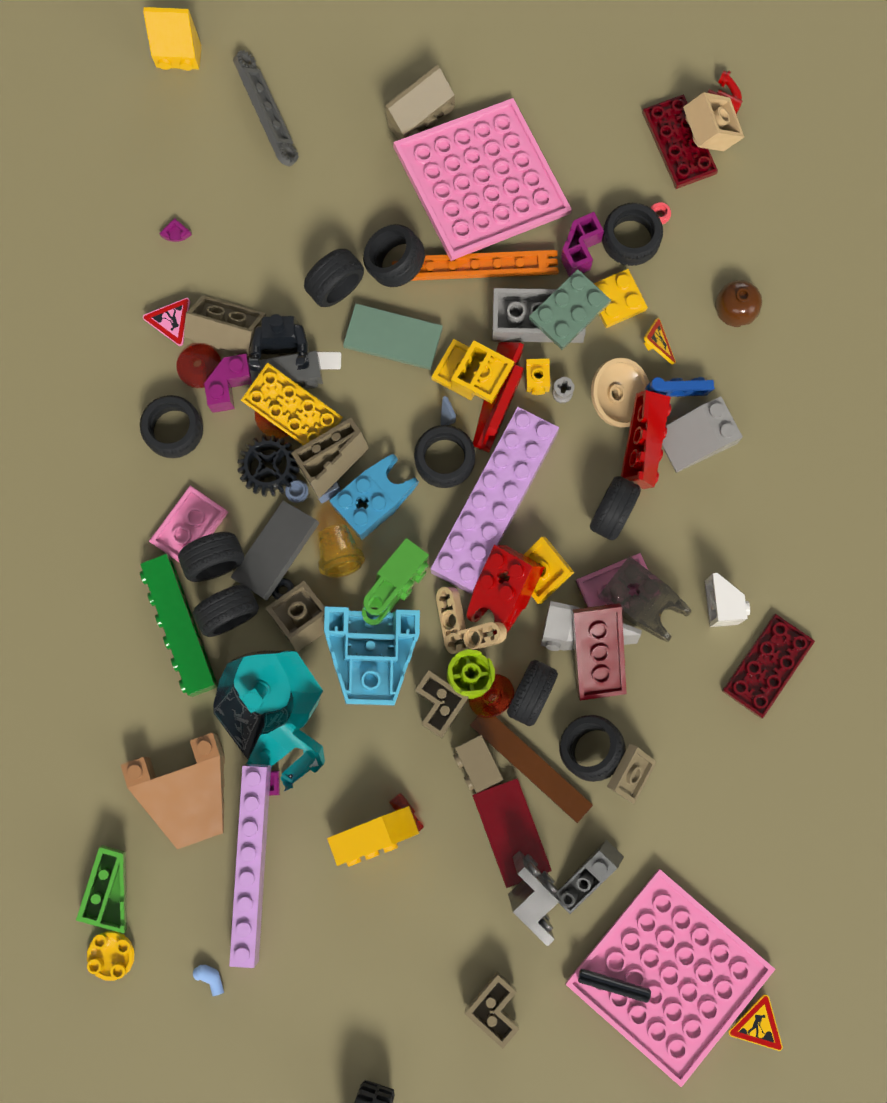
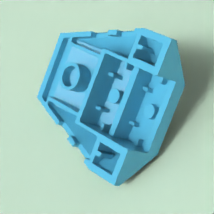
(370, 657)

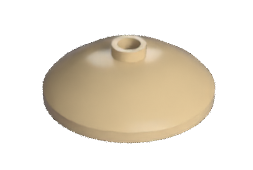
(624, 380)

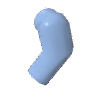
(211, 976)

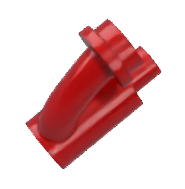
(736, 97)

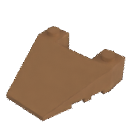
(186, 801)

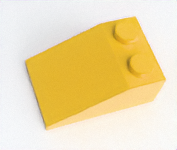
(172, 38)

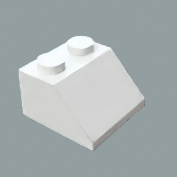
(725, 602)

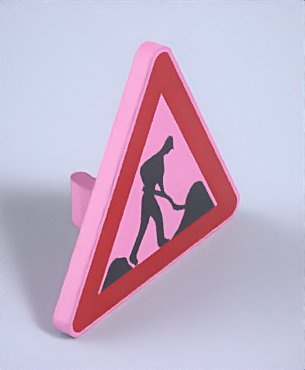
(170, 320)

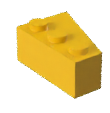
(372, 836)

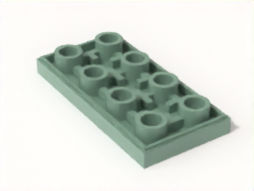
(393, 336)

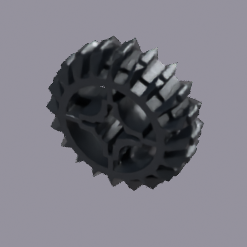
(263, 472)

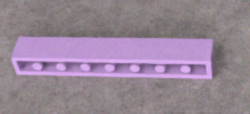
(250, 865)

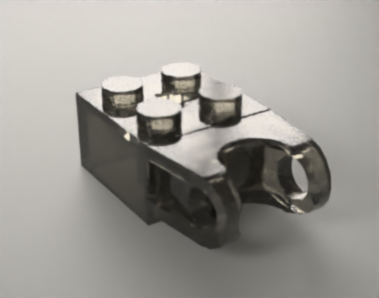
(649, 603)

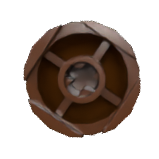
(738, 303)

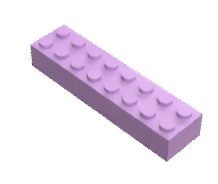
(494, 499)

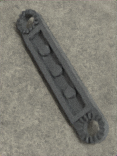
(265, 108)

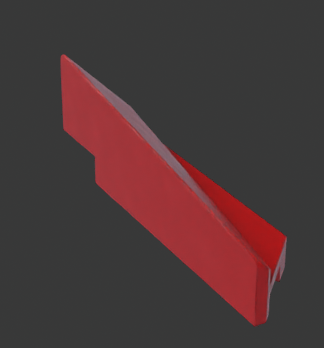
(493, 414)

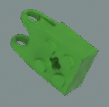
(395, 581)

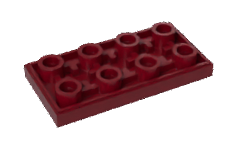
(675, 143)
(768, 666)
(510, 828)

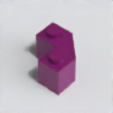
(583, 234)
(229, 373)

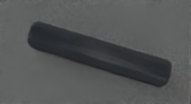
(614, 985)

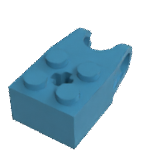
(380, 494)

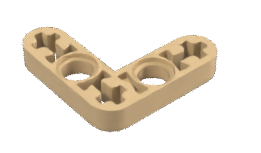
(459, 630)

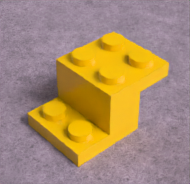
(472, 370)

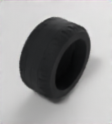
(640, 214)
(382, 243)
(333, 277)
(155, 411)
(440, 433)
(615, 508)
(210, 556)
(225, 610)
(532, 693)
(575, 731)

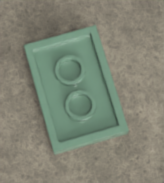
(569, 309)

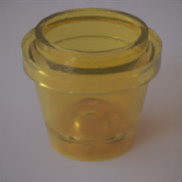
(338, 552)

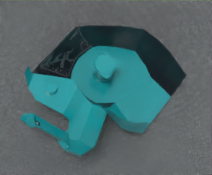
(285, 696)

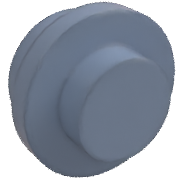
(298, 491)

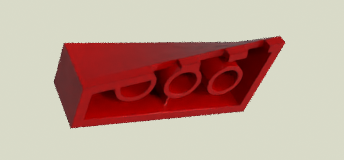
(646, 438)

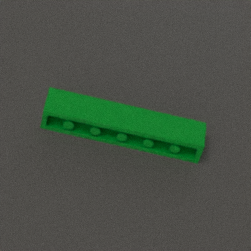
(179, 626)

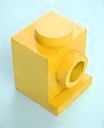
(537, 367)

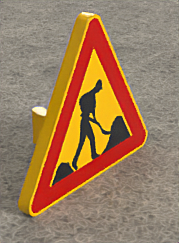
(657, 340)
(758, 1025)

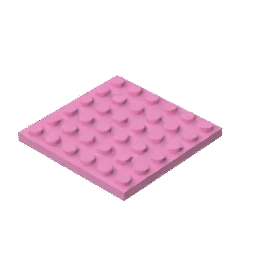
(482, 178)
(689, 962)

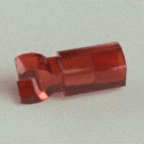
(400, 802)

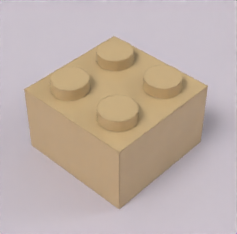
(713, 122)

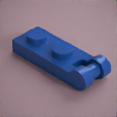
(678, 388)

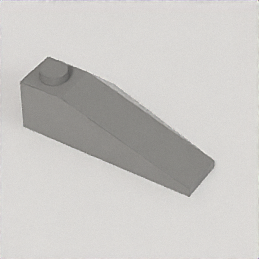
(559, 629)

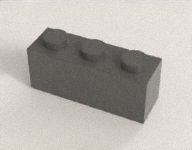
(305, 378)

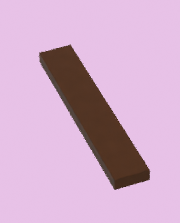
(532, 766)

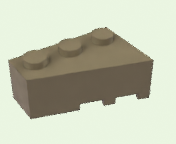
(330, 455)

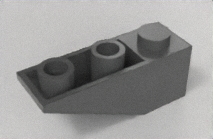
(589, 876)

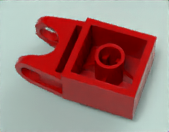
(504, 586)

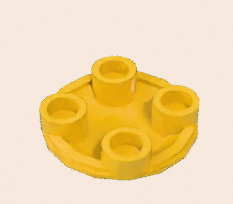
(110, 956)

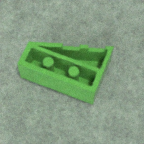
(106, 892)

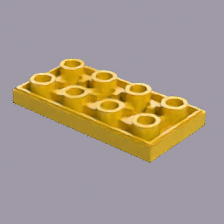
(289, 406)

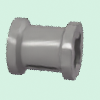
(563, 397)

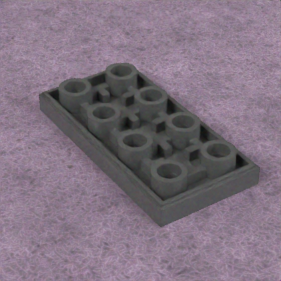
(275, 550)

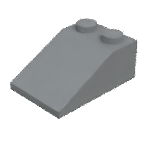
(700, 434)

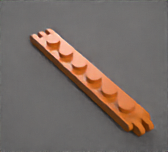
(489, 265)

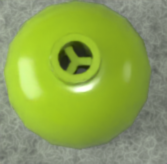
(470, 673)

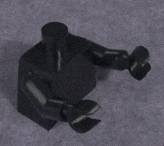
(279, 335)

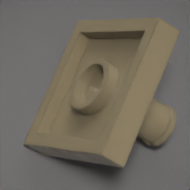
(631, 773)

